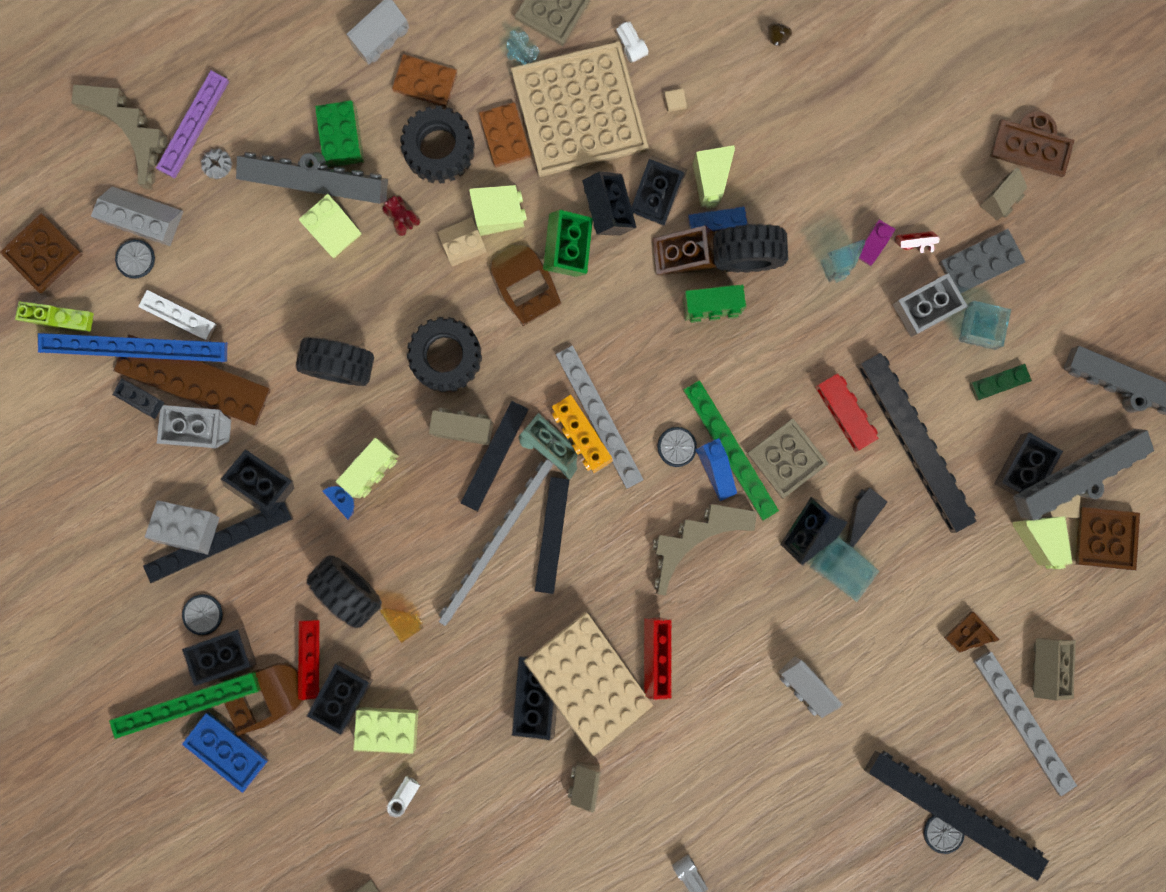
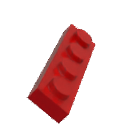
(308, 659)

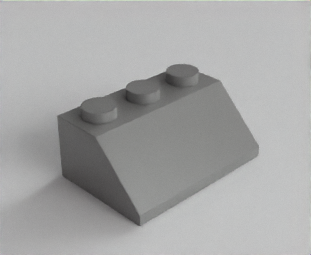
(378, 31)
(809, 688)

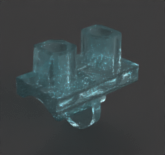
(519, 50)

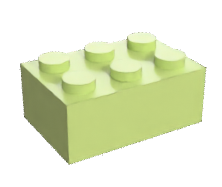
(367, 469)
(386, 730)

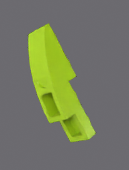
(54, 316)

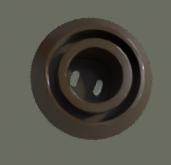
(778, 33)

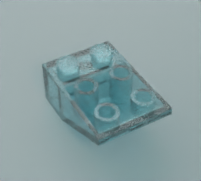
(845, 569)

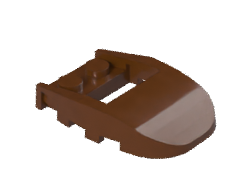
(515, 265)
(280, 692)

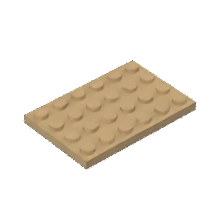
(588, 683)

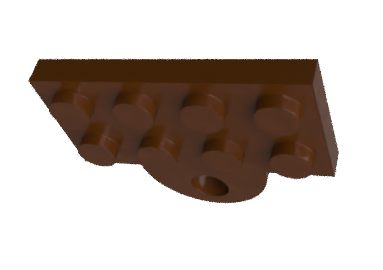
(1033, 144)

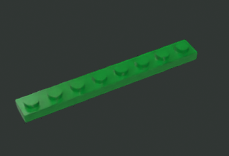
(737, 459)
(184, 705)

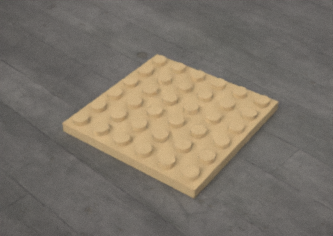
(579, 109)

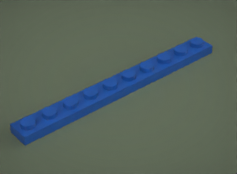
(132, 347)

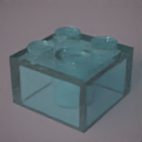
(985, 325)

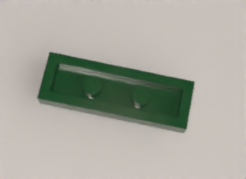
(1000, 382)

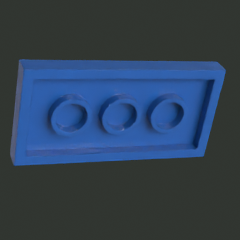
(225, 752)

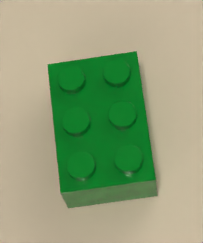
(339, 133)
(568, 243)
(714, 303)

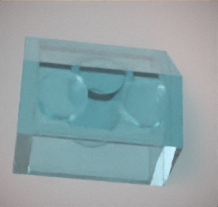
(842, 261)

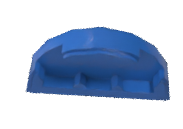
(341, 500)

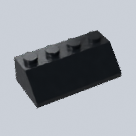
(533, 707)

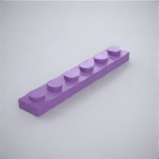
(192, 124)

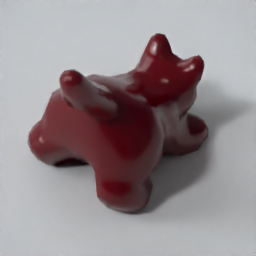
(401, 216)

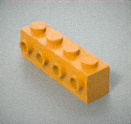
(582, 434)

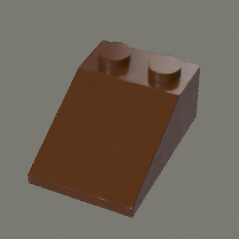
(684, 251)

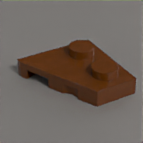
(970, 633)

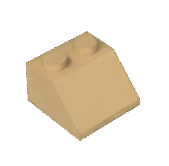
(462, 242)

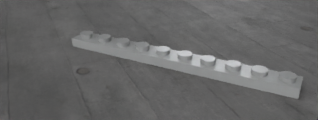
(490, 548)

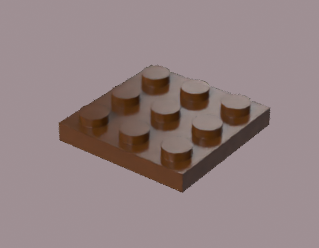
(41, 253)
(1107, 538)

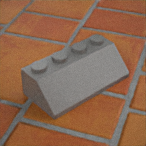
(137, 215)

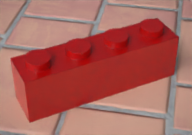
(846, 412)
(658, 658)

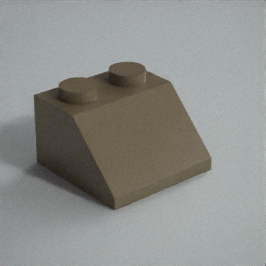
(1005, 194)
(585, 786)

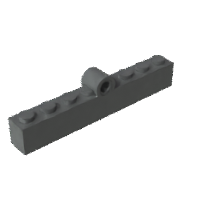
(311, 177)
(1118, 378)
(1084, 475)

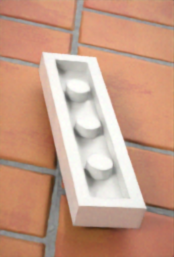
(177, 315)

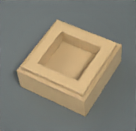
(675, 100)

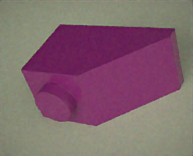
(876, 241)

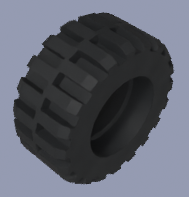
(426, 123)
(750, 248)
(444, 329)
(334, 361)
(343, 591)

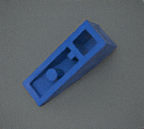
(717, 468)

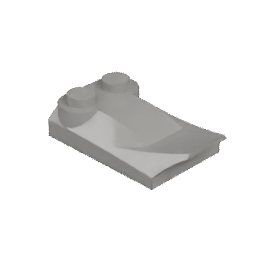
(193, 427)

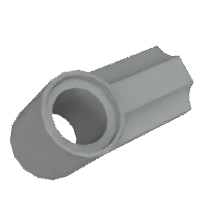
(687, 871)

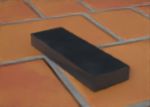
(138, 398)

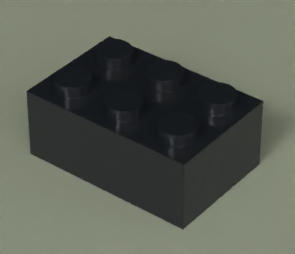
(609, 203)
(1028, 463)
(257, 483)
(219, 656)
(339, 698)

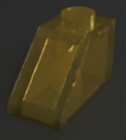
(403, 623)

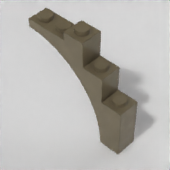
(144, 141)
(673, 549)

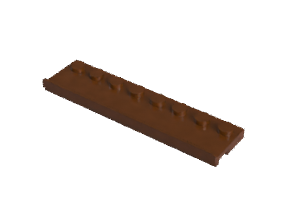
(199, 384)

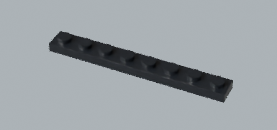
(221, 541)

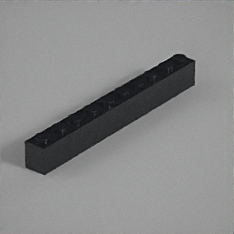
(916, 443)
(956, 815)

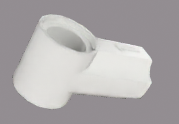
(633, 46)
(403, 795)

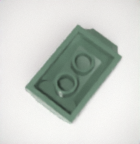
(551, 444)

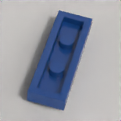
(719, 219)

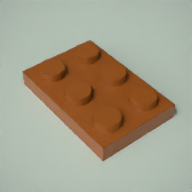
(424, 80)
(505, 134)

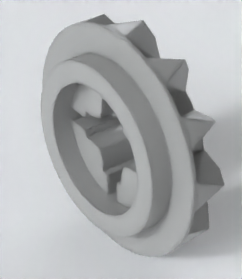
(216, 172)

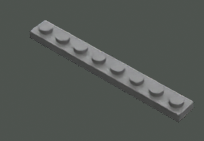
(599, 416)
(1025, 723)

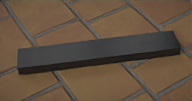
(494, 456)
(552, 535)

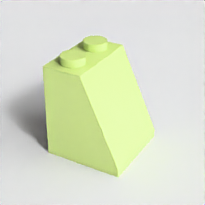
(711, 174)
(497, 209)
(330, 226)
(1046, 540)

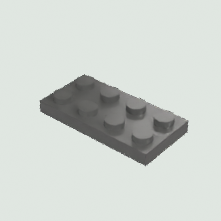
(983, 261)

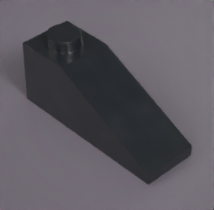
(864, 512)

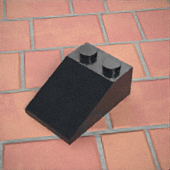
(658, 190)
(813, 531)

